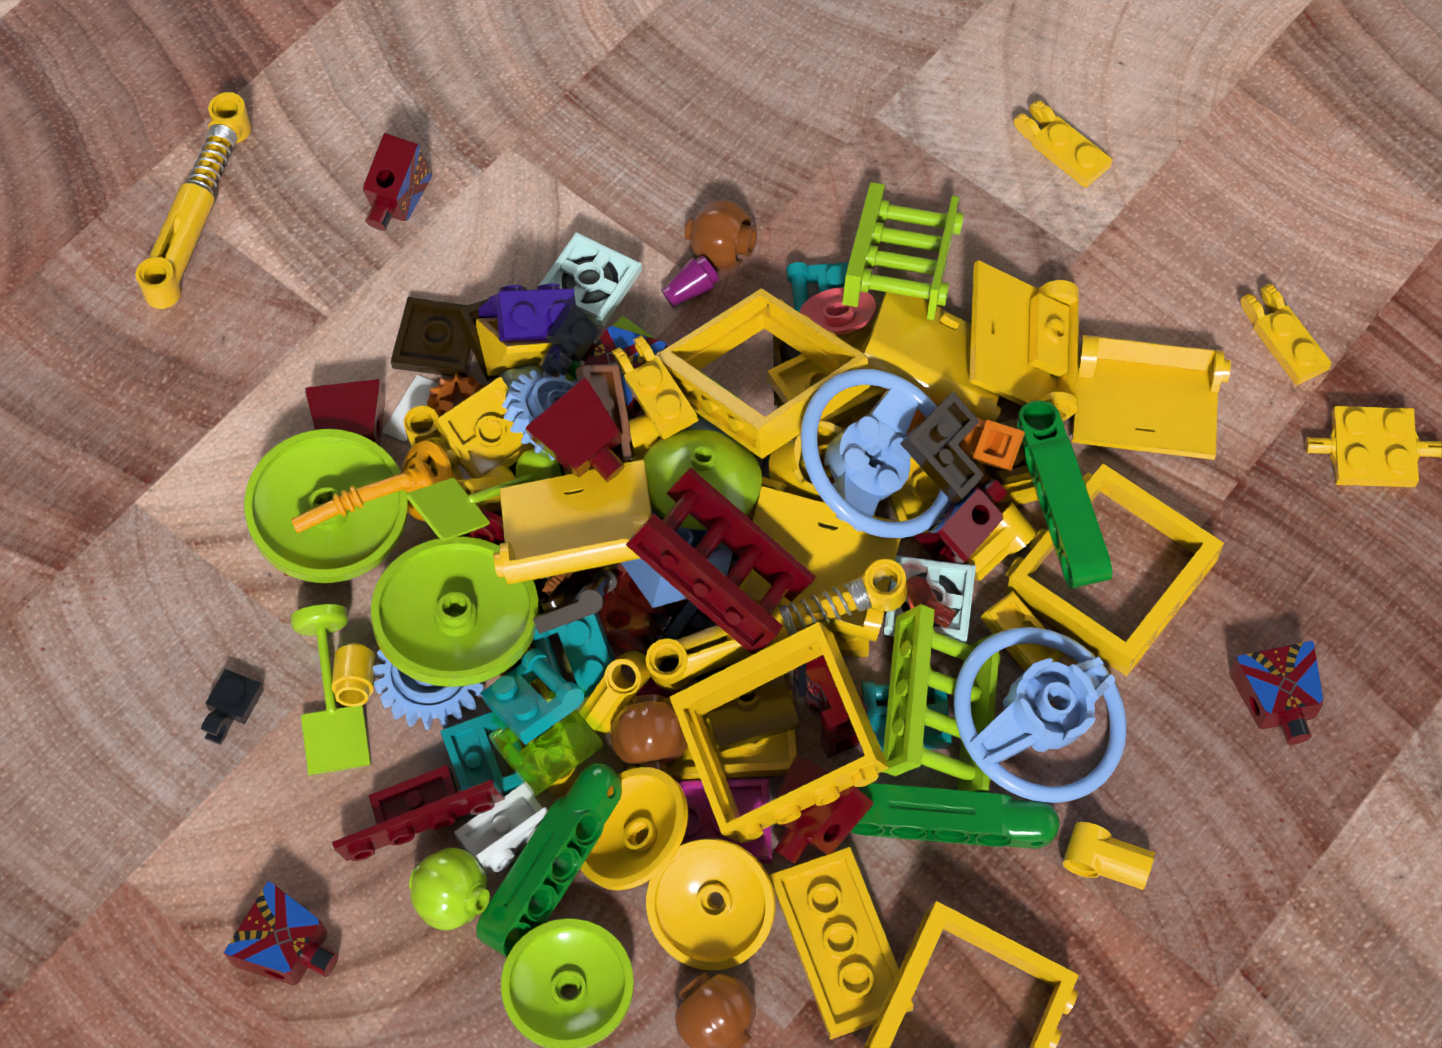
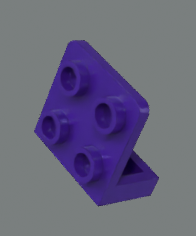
(527, 312)

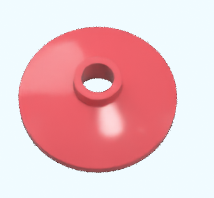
(829, 313)

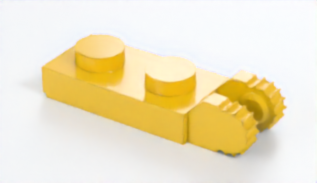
(1063, 144)
(1285, 336)
(656, 391)

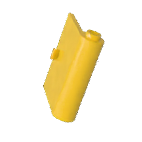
(1002, 340)
(927, 352)
(1149, 396)
(571, 523)
(827, 549)

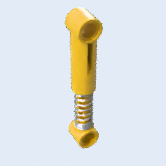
(192, 204)
(715, 648)

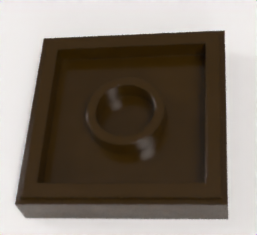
(431, 340)

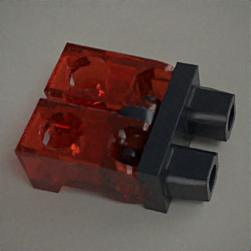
(636, 625)

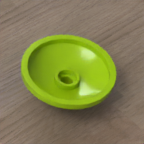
(714, 457)
(560, 957)

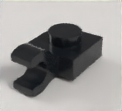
(571, 339)
(230, 701)

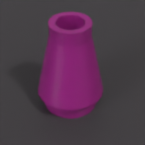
(691, 281)

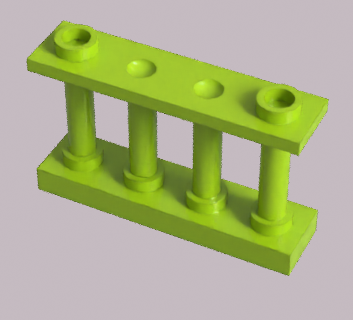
(871, 233)
(908, 698)

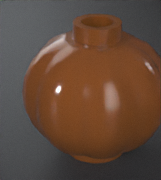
(721, 233)
(648, 733)
(715, 1012)

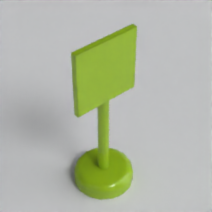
(454, 513)
(335, 736)

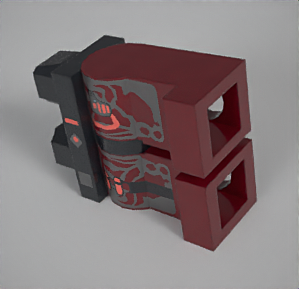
(824, 700)

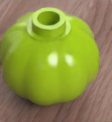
(449, 889)

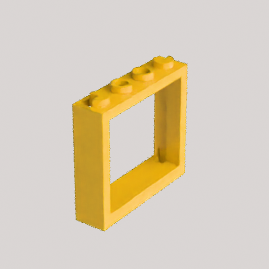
(733, 327)
(1078, 626)
(746, 676)
(922, 946)

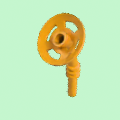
(408, 480)

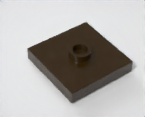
(753, 715)

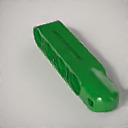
(1063, 496)
(956, 817)
(550, 859)

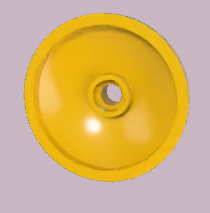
(640, 831)
(691, 924)

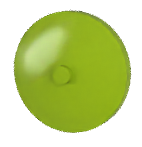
(307, 474)
(449, 615)

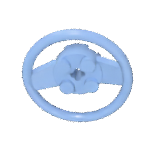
(868, 454)
(1033, 721)

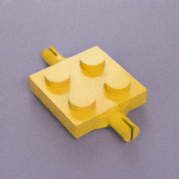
(479, 434)
(1374, 446)

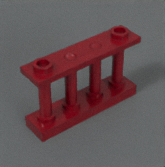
(701, 581)

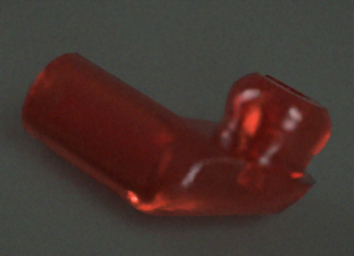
(921, 593)

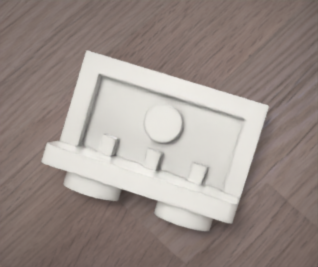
(503, 830)

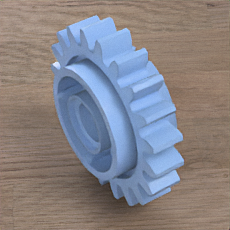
(530, 398)
(419, 698)

